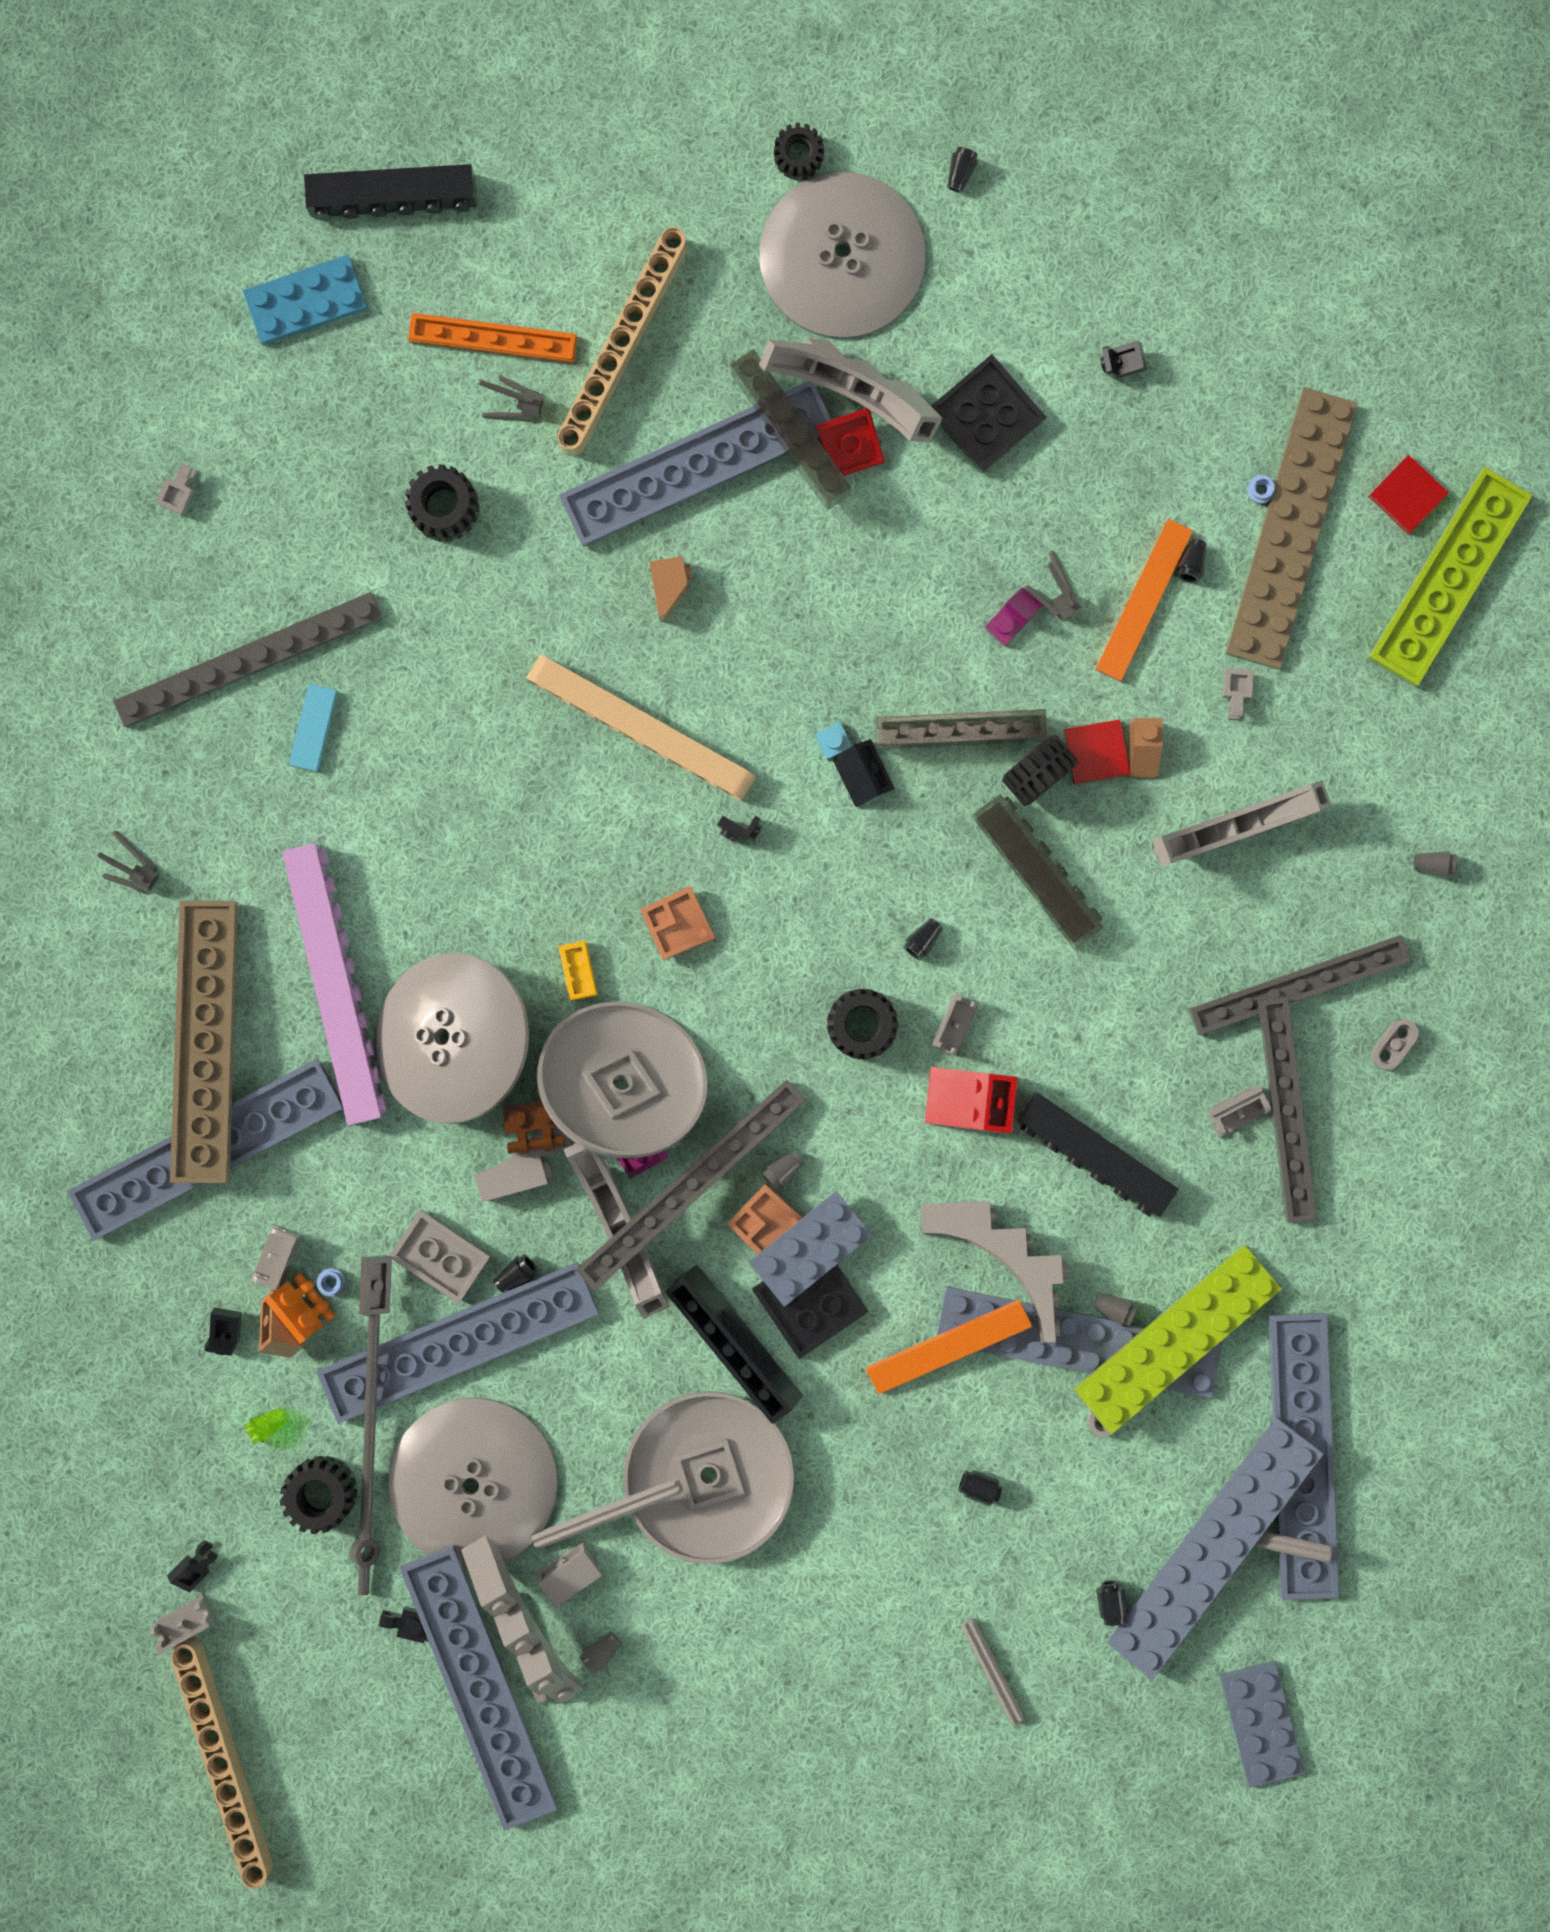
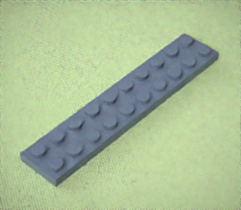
(682, 469)
(256, 1125)
(461, 1341)
(1082, 1344)
(1304, 1403)
(1215, 1547)
(479, 1687)

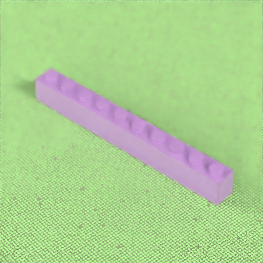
(334, 983)

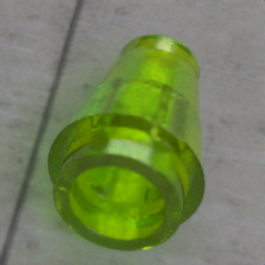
(265, 1425)

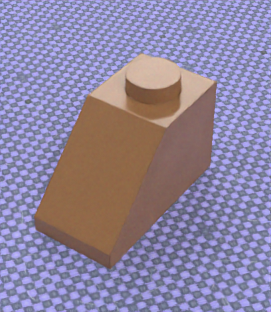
(669, 583)
(1145, 747)
(274, 1335)

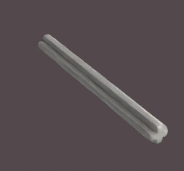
(607, 1513)

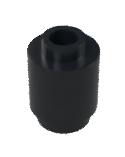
(980, 1487)
(1112, 1603)

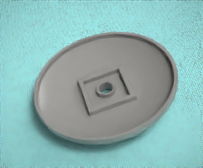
(833, 292)
(484, 1042)
(629, 1045)
(478, 1442)
(717, 1517)

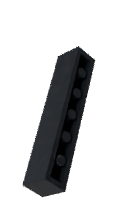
(390, 191)
(1098, 1155)
(734, 1344)

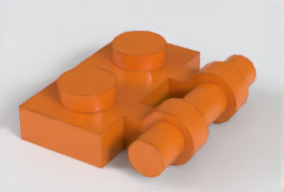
(294, 1311)

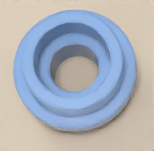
(1264, 481)
(322, 1284)

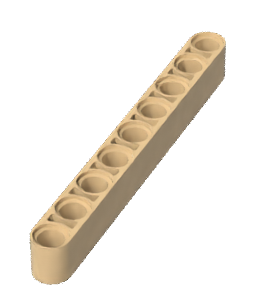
(623, 329)
(641, 727)
(222, 1775)

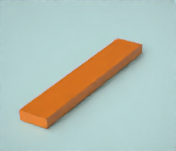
(492, 338)
(1143, 600)
(949, 1346)

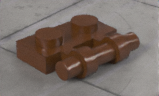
(530, 1117)

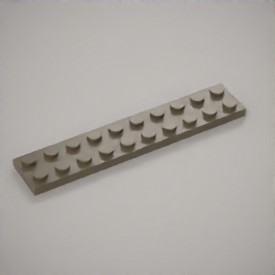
(1291, 528)
(204, 1042)

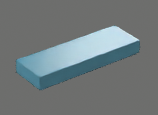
(313, 727)

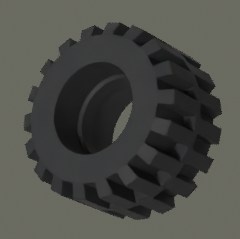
(432, 482)
(1039, 770)
(837, 1024)
(299, 1508)

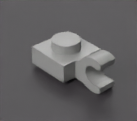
(175, 493)
(1237, 687)

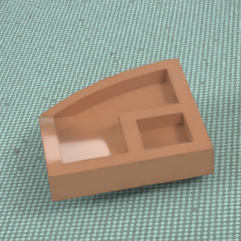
(677, 923)
(764, 1218)

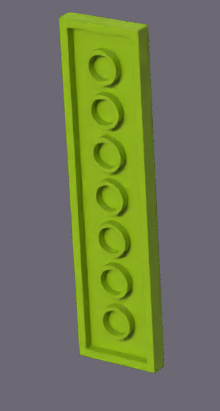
(1450, 576)
(1176, 1339)

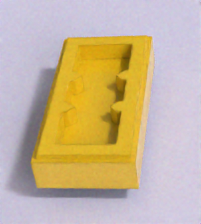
(578, 970)

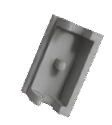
(954, 1024)
(1238, 1110)
(276, 1257)
(568, 1574)
(182, 1623)

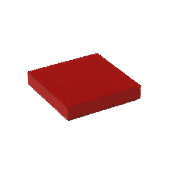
(851, 441)
(1408, 494)
(1098, 751)

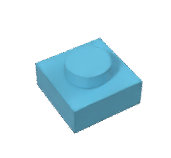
(833, 740)

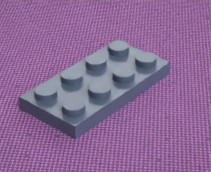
(810, 1248)
(1261, 1724)

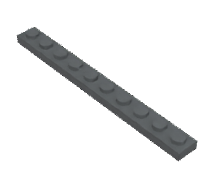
(248, 659)
(690, 1185)

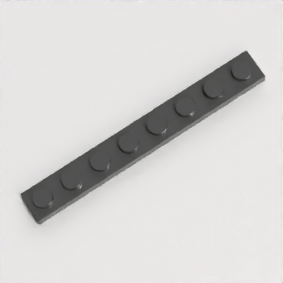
(1301, 983)
(1286, 1109)

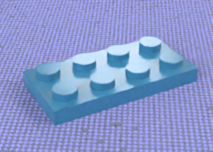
(305, 300)

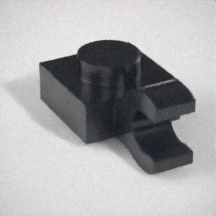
(193, 1570)
(408, 1624)

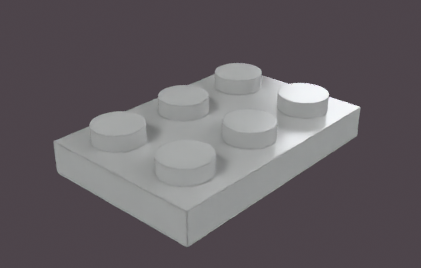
(440, 1256)

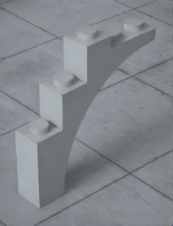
(856, 379)
(1241, 823)
(519, 1171)
(614, 1214)
(1035, 1273)
(519, 1633)

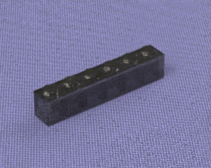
(790, 430)
(960, 729)
(1037, 871)

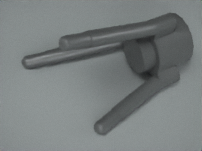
(528, 400)
(1066, 602)
(142, 877)

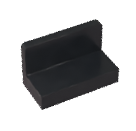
(863, 772)

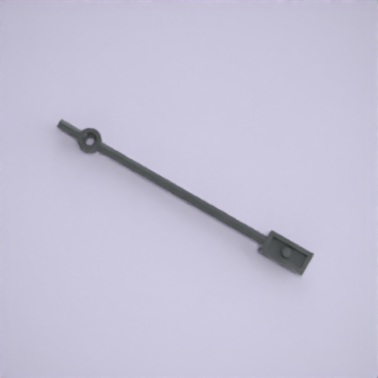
(374, 1300)

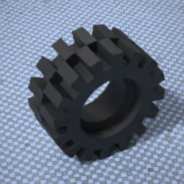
(798, 135)

